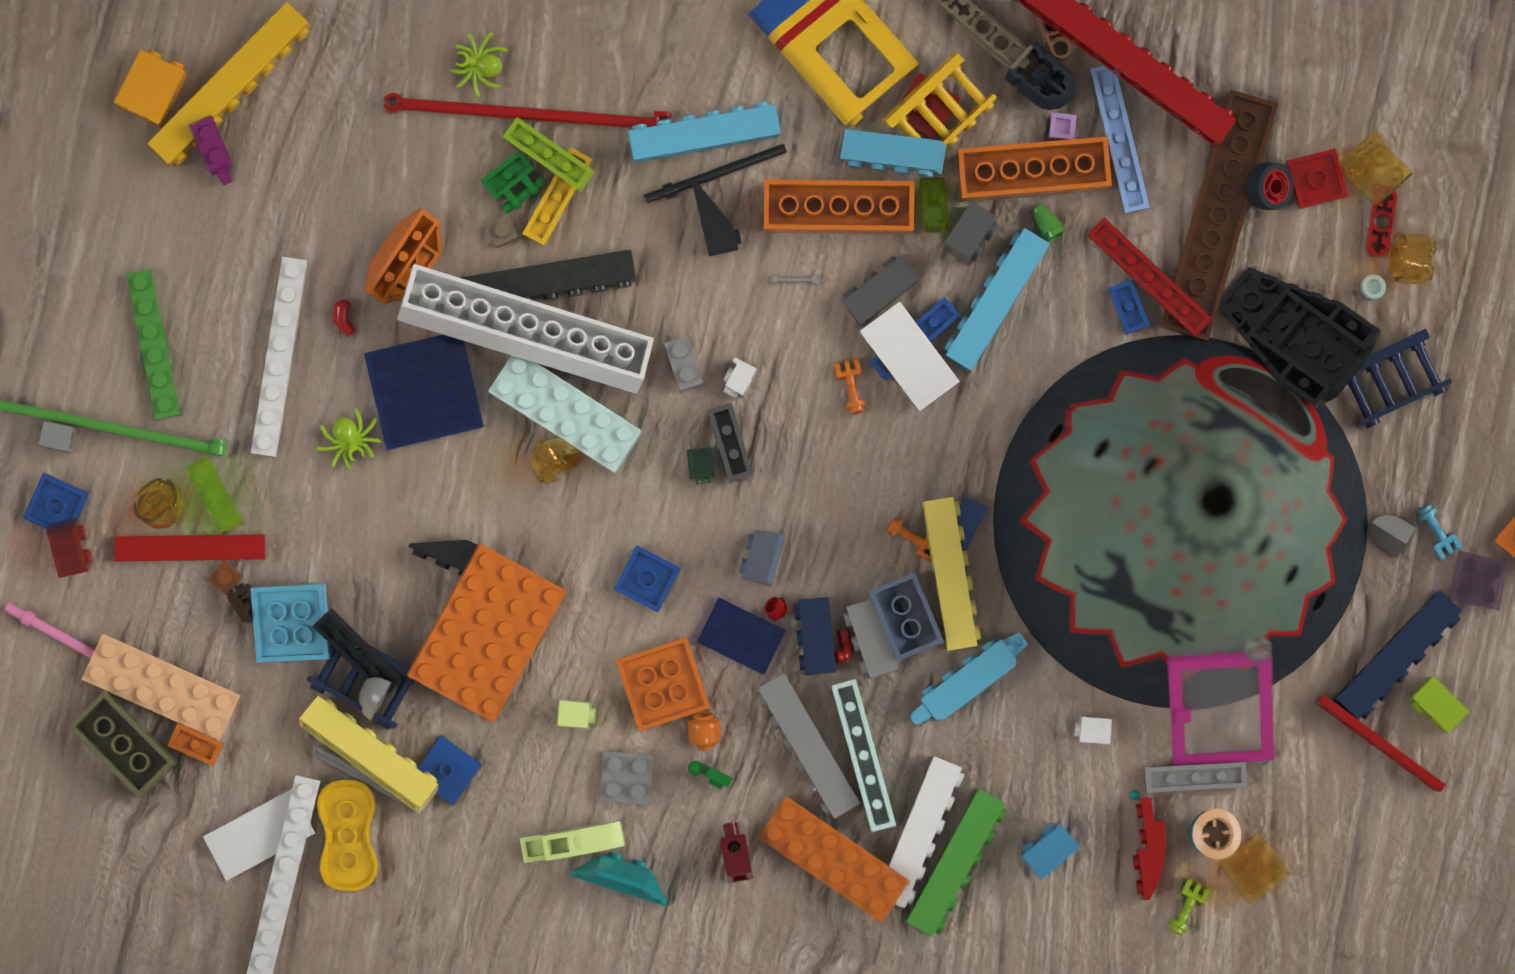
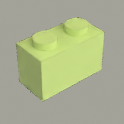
(576, 714)

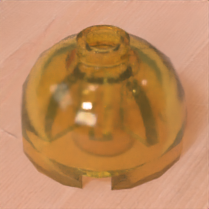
(551, 457)
(159, 504)

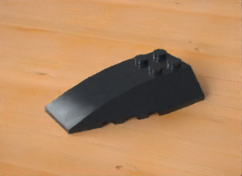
(1299, 334)

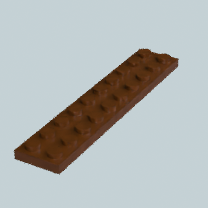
(1221, 208)

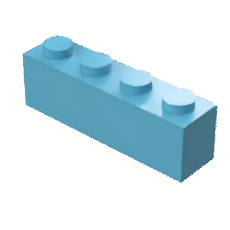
(893, 152)

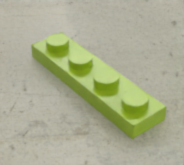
(549, 154)

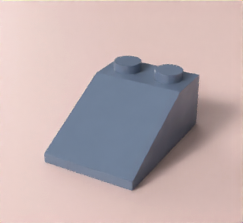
(762, 558)

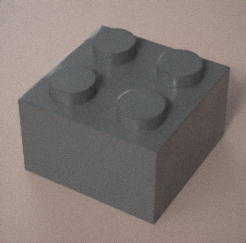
(969, 232)

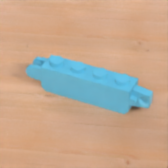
(970, 680)

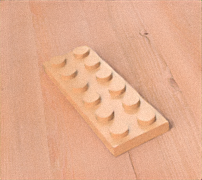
(161, 687)

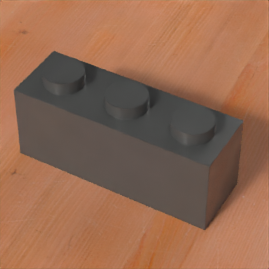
(880, 289)
(730, 443)

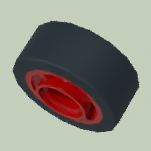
(1269, 186)

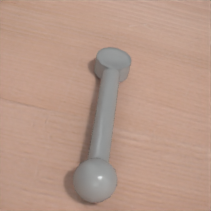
(816, 279)

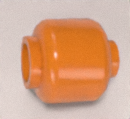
(704, 730)

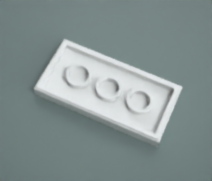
(909, 356)
(250, 837)

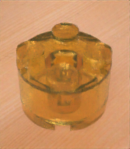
(1411, 259)

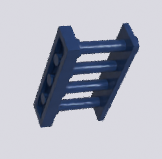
(1394, 354)
(383, 720)

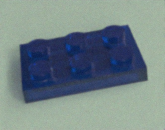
(741, 636)

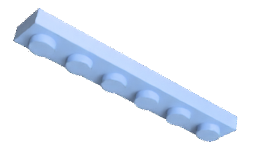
(1119, 140)

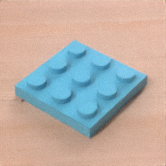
(285, 621)

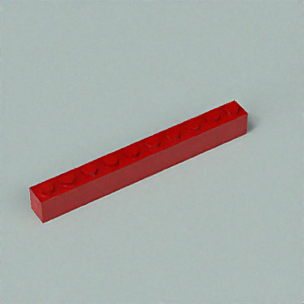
(1135, 66)

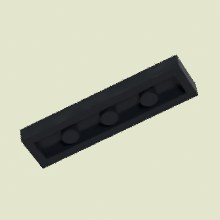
(355, 648)

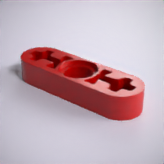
(1384, 241)

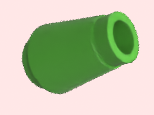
(1047, 223)

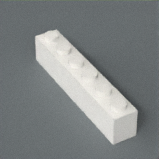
(924, 822)

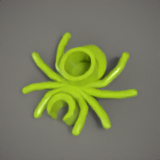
(478, 63)
(349, 439)

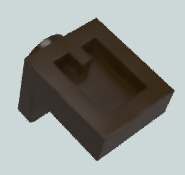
(242, 607)

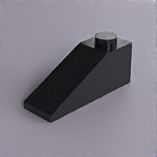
(717, 229)

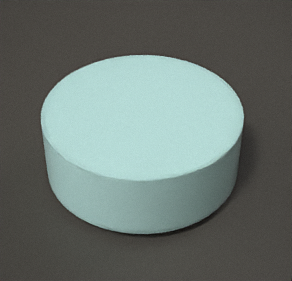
(1373, 287)

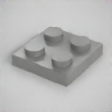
(626, 778)

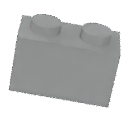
(683, 364)

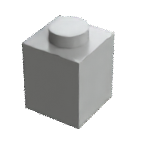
(56, 436)

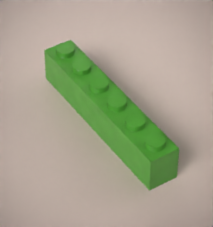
(956, 862)

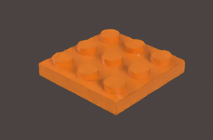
(663, 684)

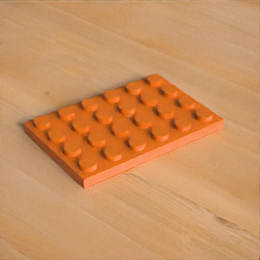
(486, 632)

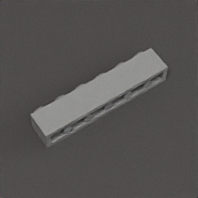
(808, 745)

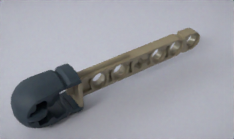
(1016, 56)

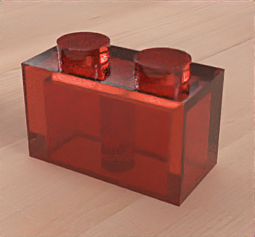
(69, 547)

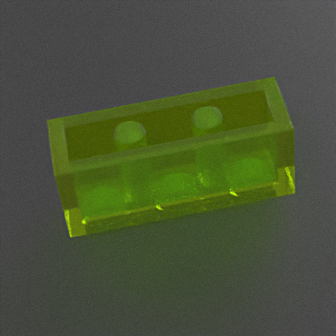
(215, 495)

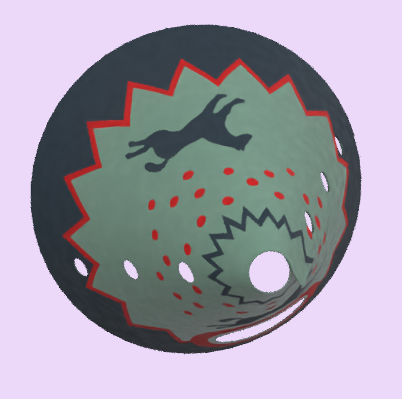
(1125, 564)

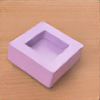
(1062, 126)

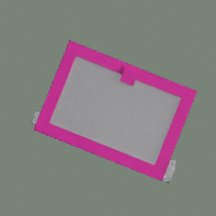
(1222, 706)

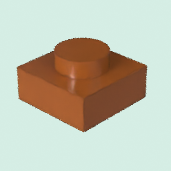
(225, 577)

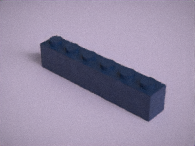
(1398, 654)

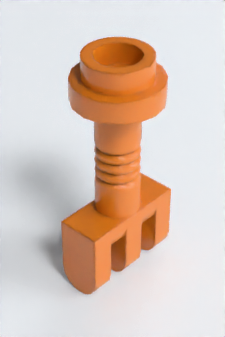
(855, 406)
(895, 527)

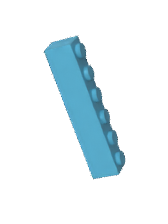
(703, 133)
(997, 299)

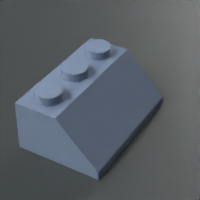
(906, 616)

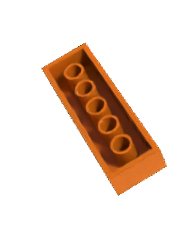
(1034, 169)
(838, 206)

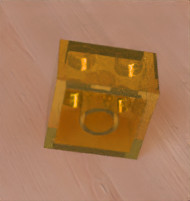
(1253, 868)

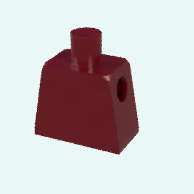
(736, 863)

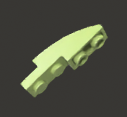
(572, 842)

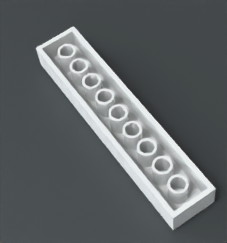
(525, 329)

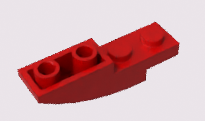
(1149, 859)

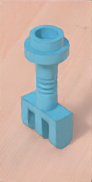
(1427, 513)

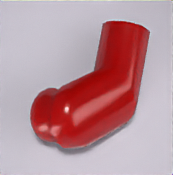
(340, 311)
(846, 646)

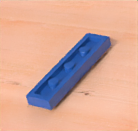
(931, 324)

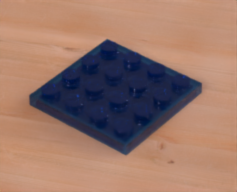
(423, 391)

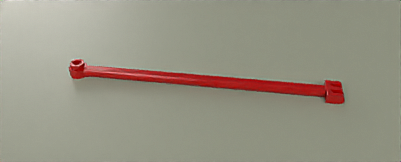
(521, 112)

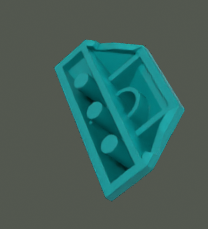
(622, 876)

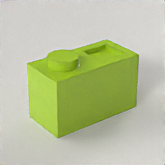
(1438, 705)

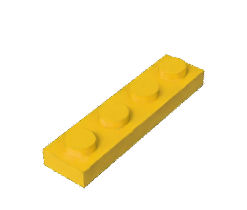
(552, 205)

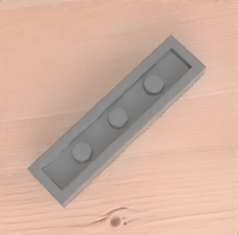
(1195, 777)

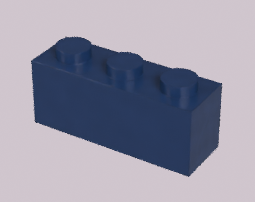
(815, 636)

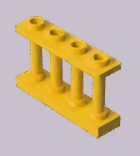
(933, 84)

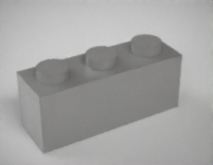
(870, 639)

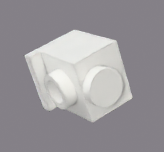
(738, 378)

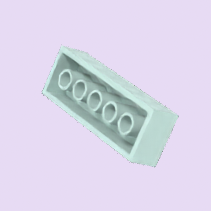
(566, 412)

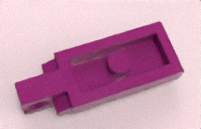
(212, 148)

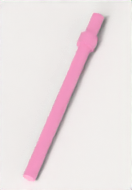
(30, 619)

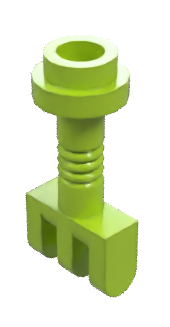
(1178, 926)

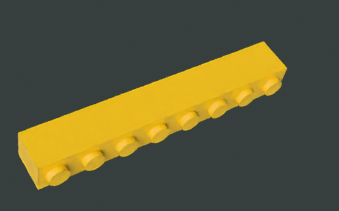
(232, 82)

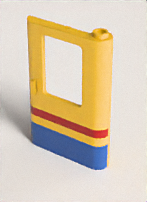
(802, 25)

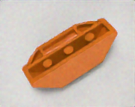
(411, 242)

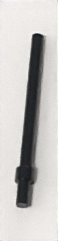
(669, 190)

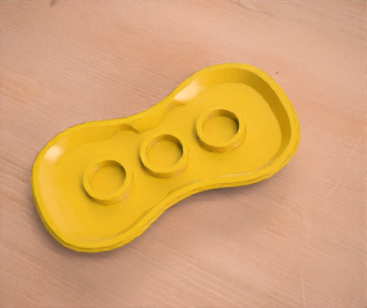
(348, 855)

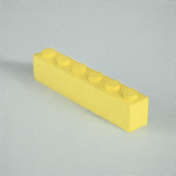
(950, 573)
(369, 754)

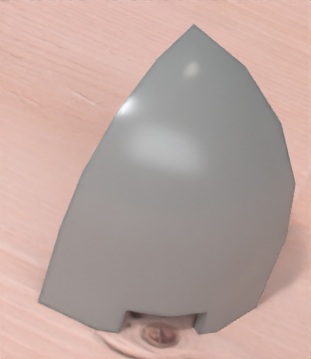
(1391, 533)
(372, 695)

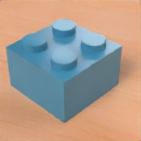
(1049, 850)

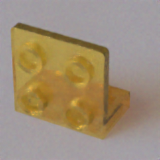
(1374, 169)

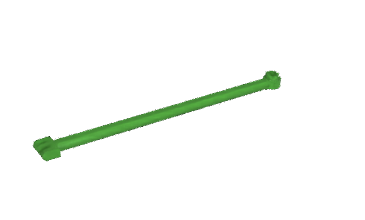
(216, 447)

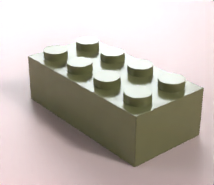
(123, 744)

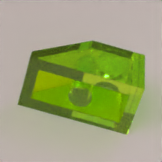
(933, 205)

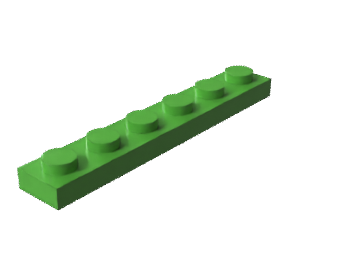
(153, 344)

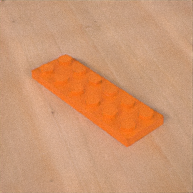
(834, 859)

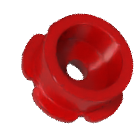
(775, 608)

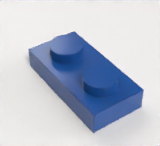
(1128, 307)

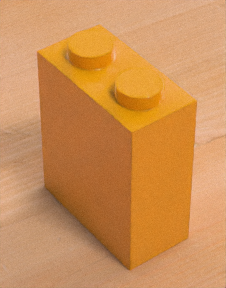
(151, 87)

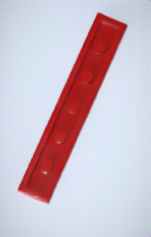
(1149, 277)
(190, 548)
(1380, 743)

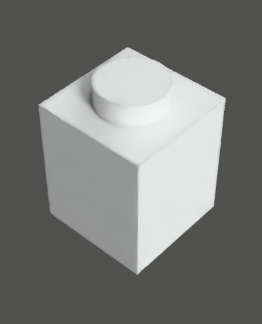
(1093, 730)

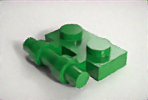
(509, 175)
(716, 777)

